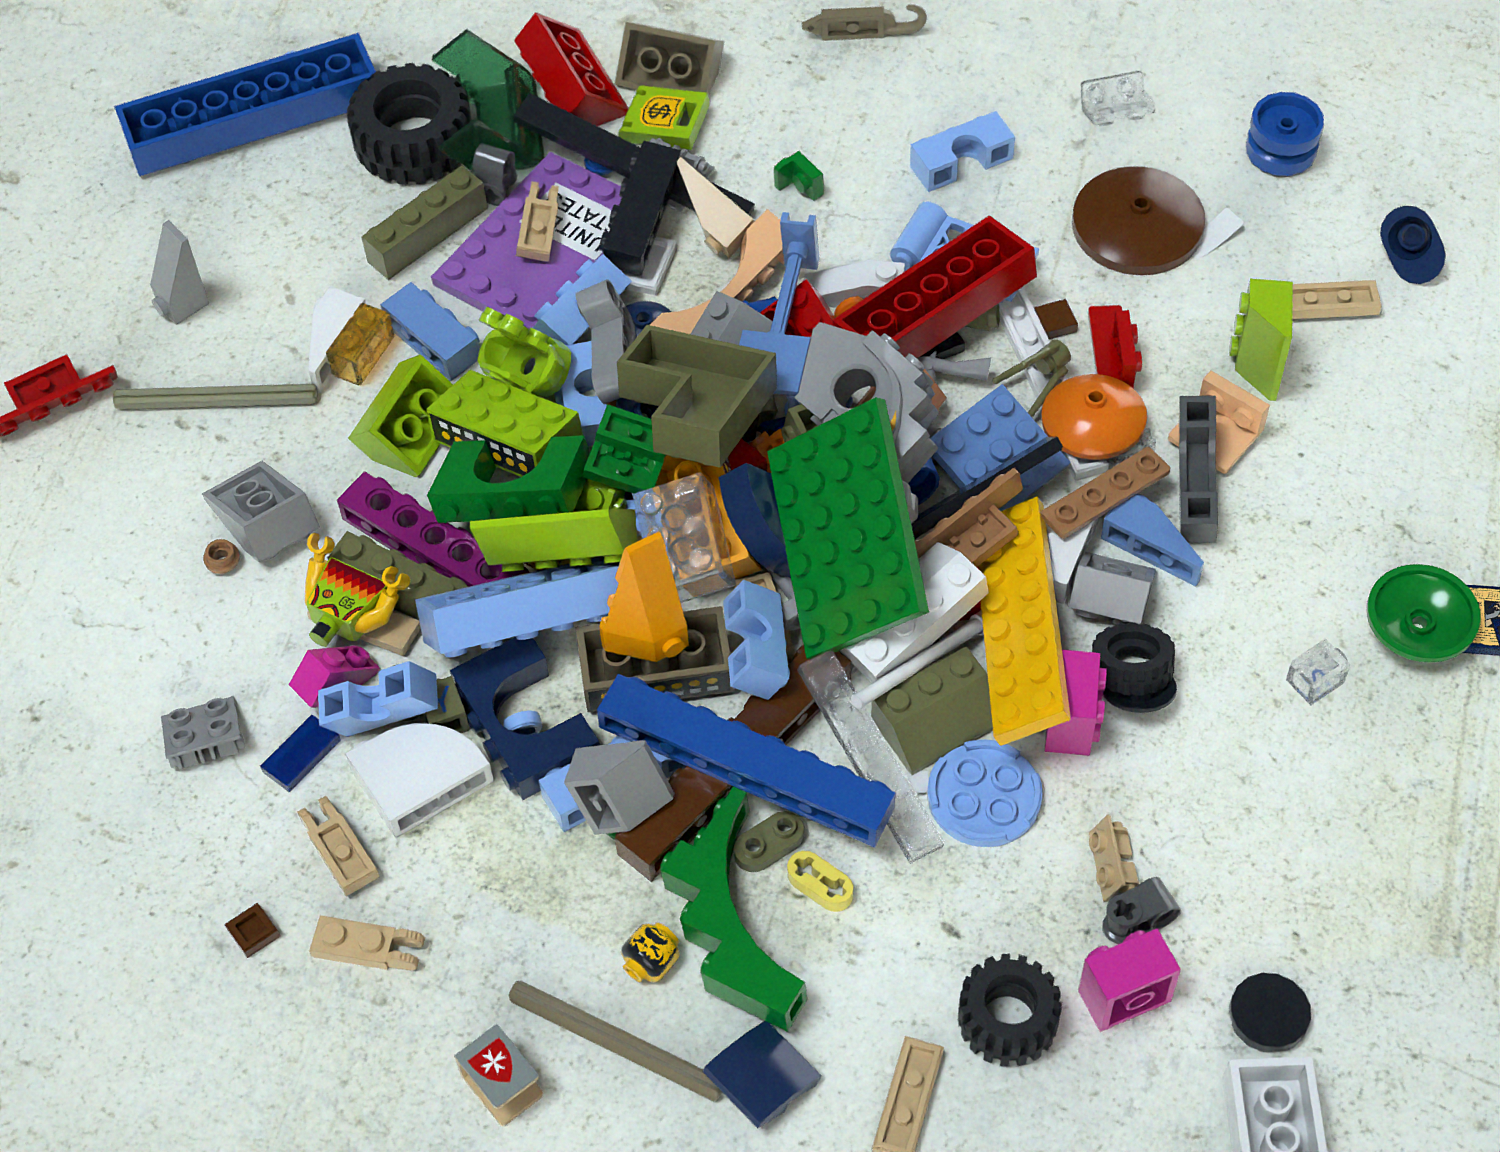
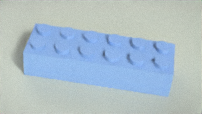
(516, 606)

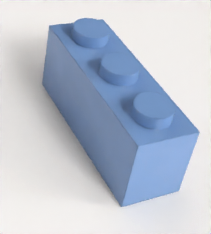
(432, 330)

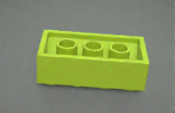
(555, 538)

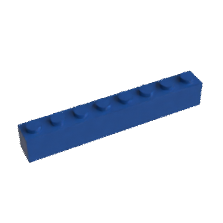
(747, 759)

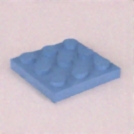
(988, 437)

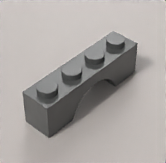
(1198, 469)

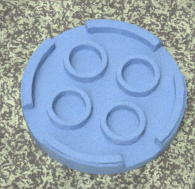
(984, 793)

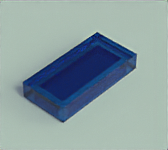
(299, 753)

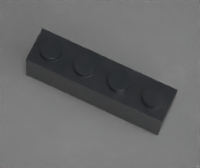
(641, 206)

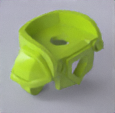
(513, 345)

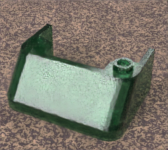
(497, 90)

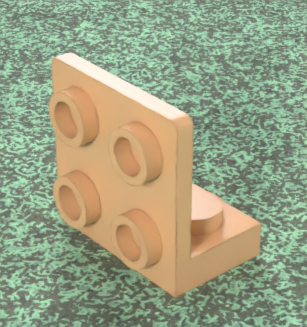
(1238, 419)

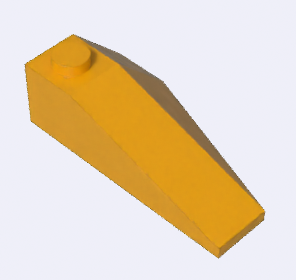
(646, 607)

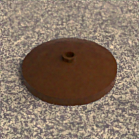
(1138, 220)

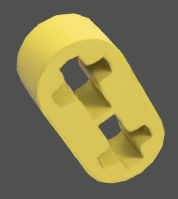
(824, 875)

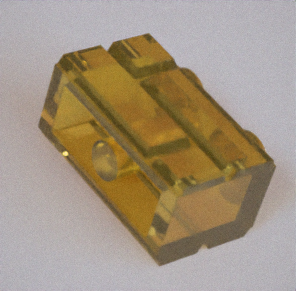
(360, 344)

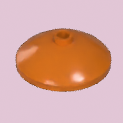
(1094, 416)

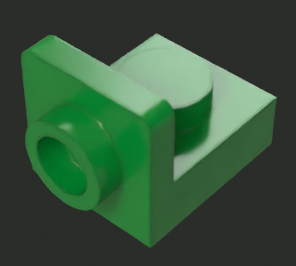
(801, 173)

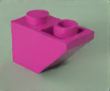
(331, 667)

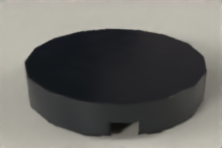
(1269, 1012)

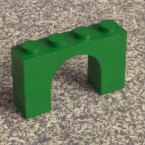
(465, 495)

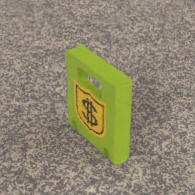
(657, 114)

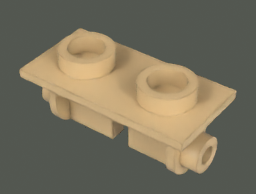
(1109, 844)

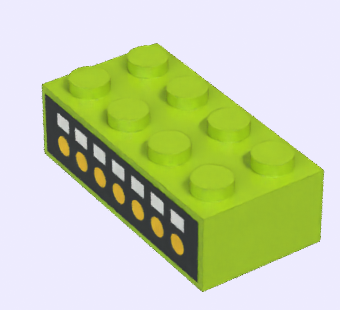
(508, 418)

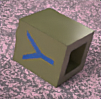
(450, 708)

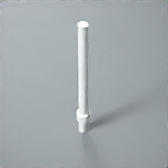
(919, 662)

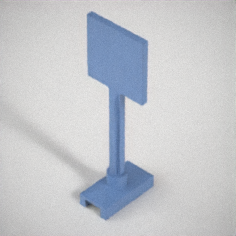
(791, 351)

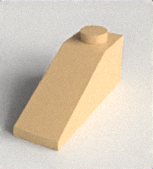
(719, 217)

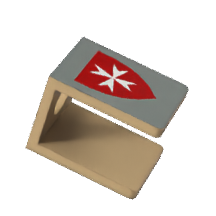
(499, 1075)

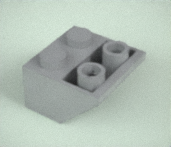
(617, 785)

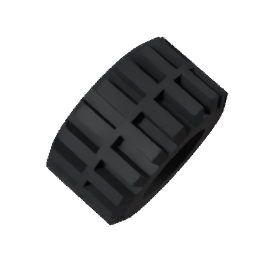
(1013, 980)

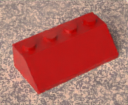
(569, 70)

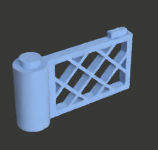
(925, 235)

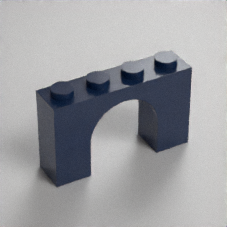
(485, 686)

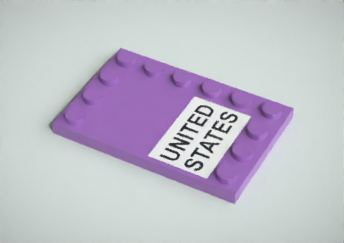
(486, 263)

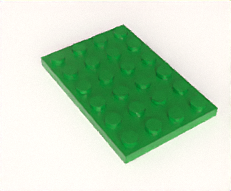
(847, 530)

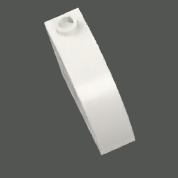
(417, 772)

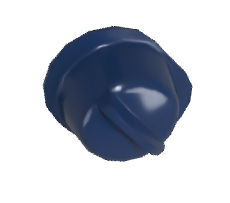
(1413, 244)

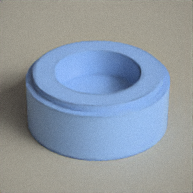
(524, 722)

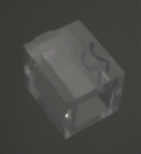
(1318, 671)

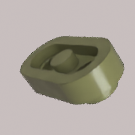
(771, 841)

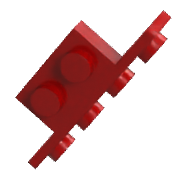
(1114, 343)
(47, 388)

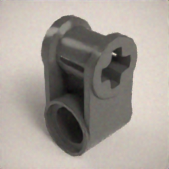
(496, 170)
(1139, 909)

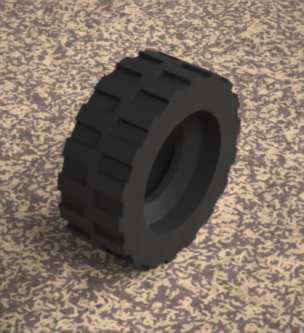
(1141, 641)

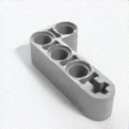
(610, 335)

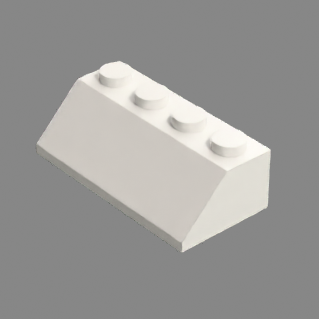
(951, 591)

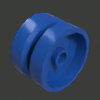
(1284, 133)

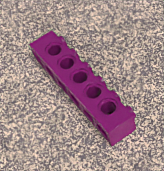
(362, 508)

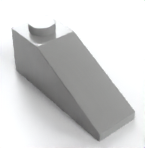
(176, 277)

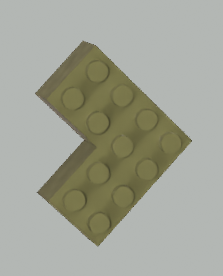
(702, 387)

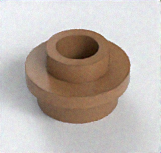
(218, 549)

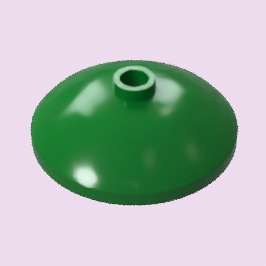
(1426, 598)

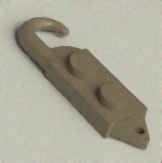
(862, 23)

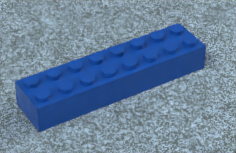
(244, 104)

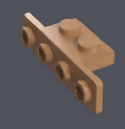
(1105, 492)
(979, 525)

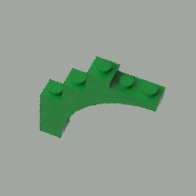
(735, 965)

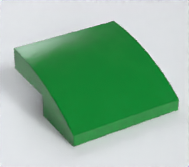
(624, 452)

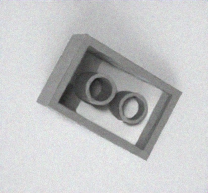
(262, 510)

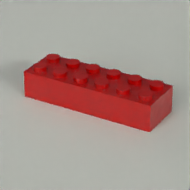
(945, 289)

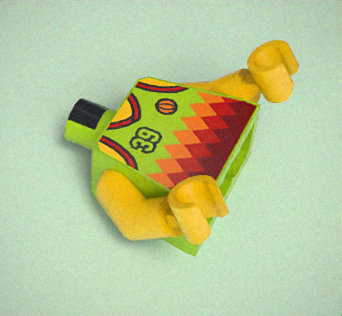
(346, 598)

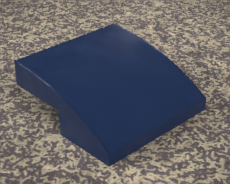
(761, 1073)

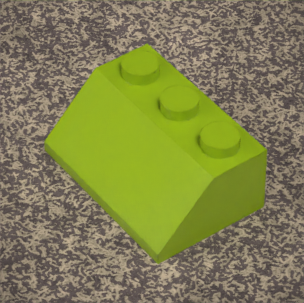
(1263, 334)
(396, 423)

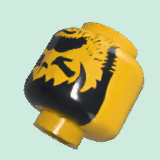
(650, 952)

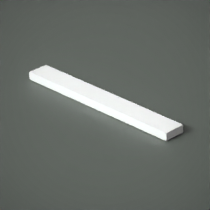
(1027, 338)

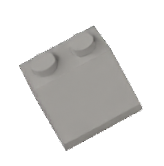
(727, 318)
(1111, 589)

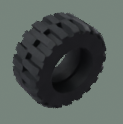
(402, 95)

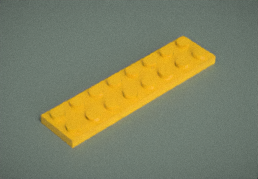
(1023, 631)

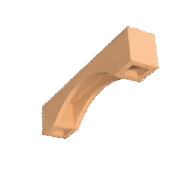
(759, 255)

